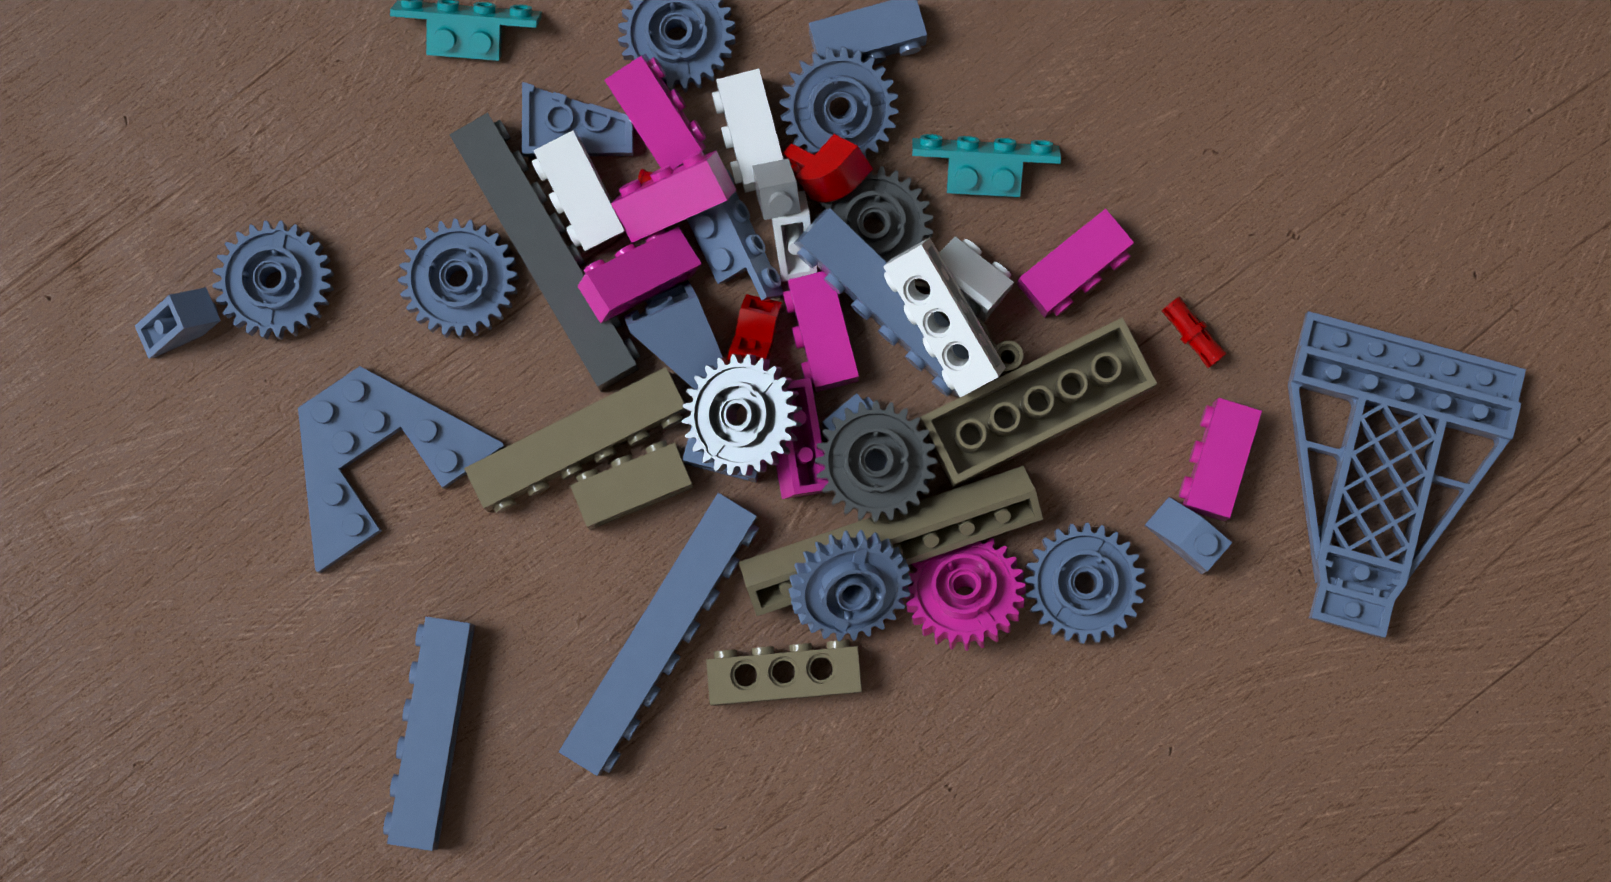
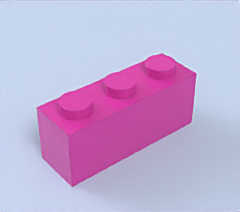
(656, 111)
(673, 195)
(1076, 264)
(638, 273)
(821, 332)
(1219, 458)
(798, 468)

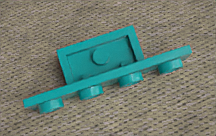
(464, 29)
(985, 166)

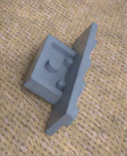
(734, 246)

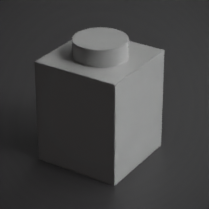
(776, 189)

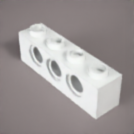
(945, 296)

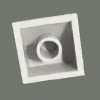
(978, 280)

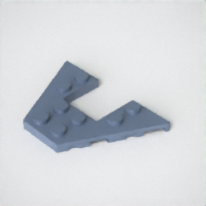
(352, 421)

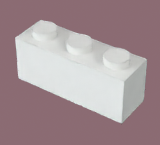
(749, 124)
(577, 190)

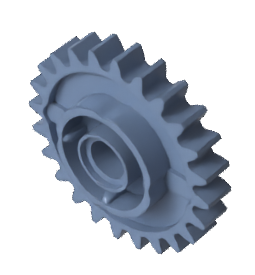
(681, 59)
(834, 78)
(251, 264)
(463, 305)
(1112, 577)
(849, 585)

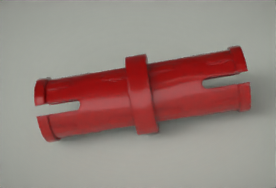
(1193, 332)

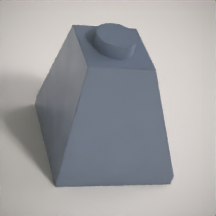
(677, 332)

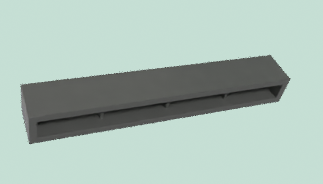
(543, 249)

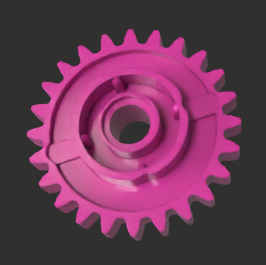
(966, 616)

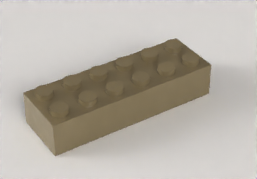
(1037, 402)

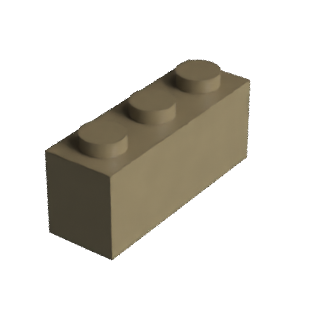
(631, 484)

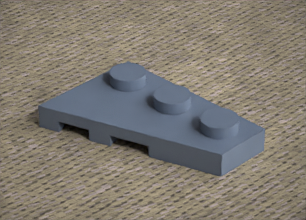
(554, 115)

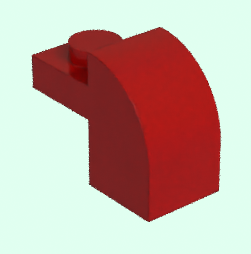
(831, 171)
(755, 327)

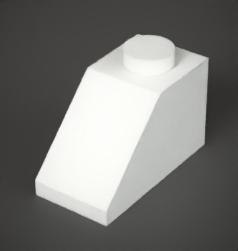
(786, 232)

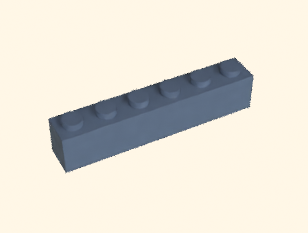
(860, 273)
(430, 733)

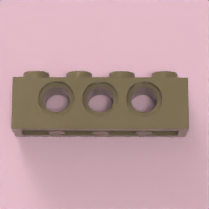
(725, 689)

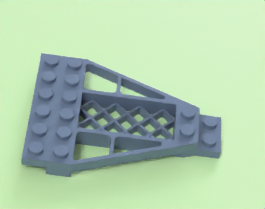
(1402, 379)

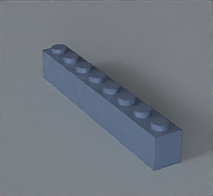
(658, 636)

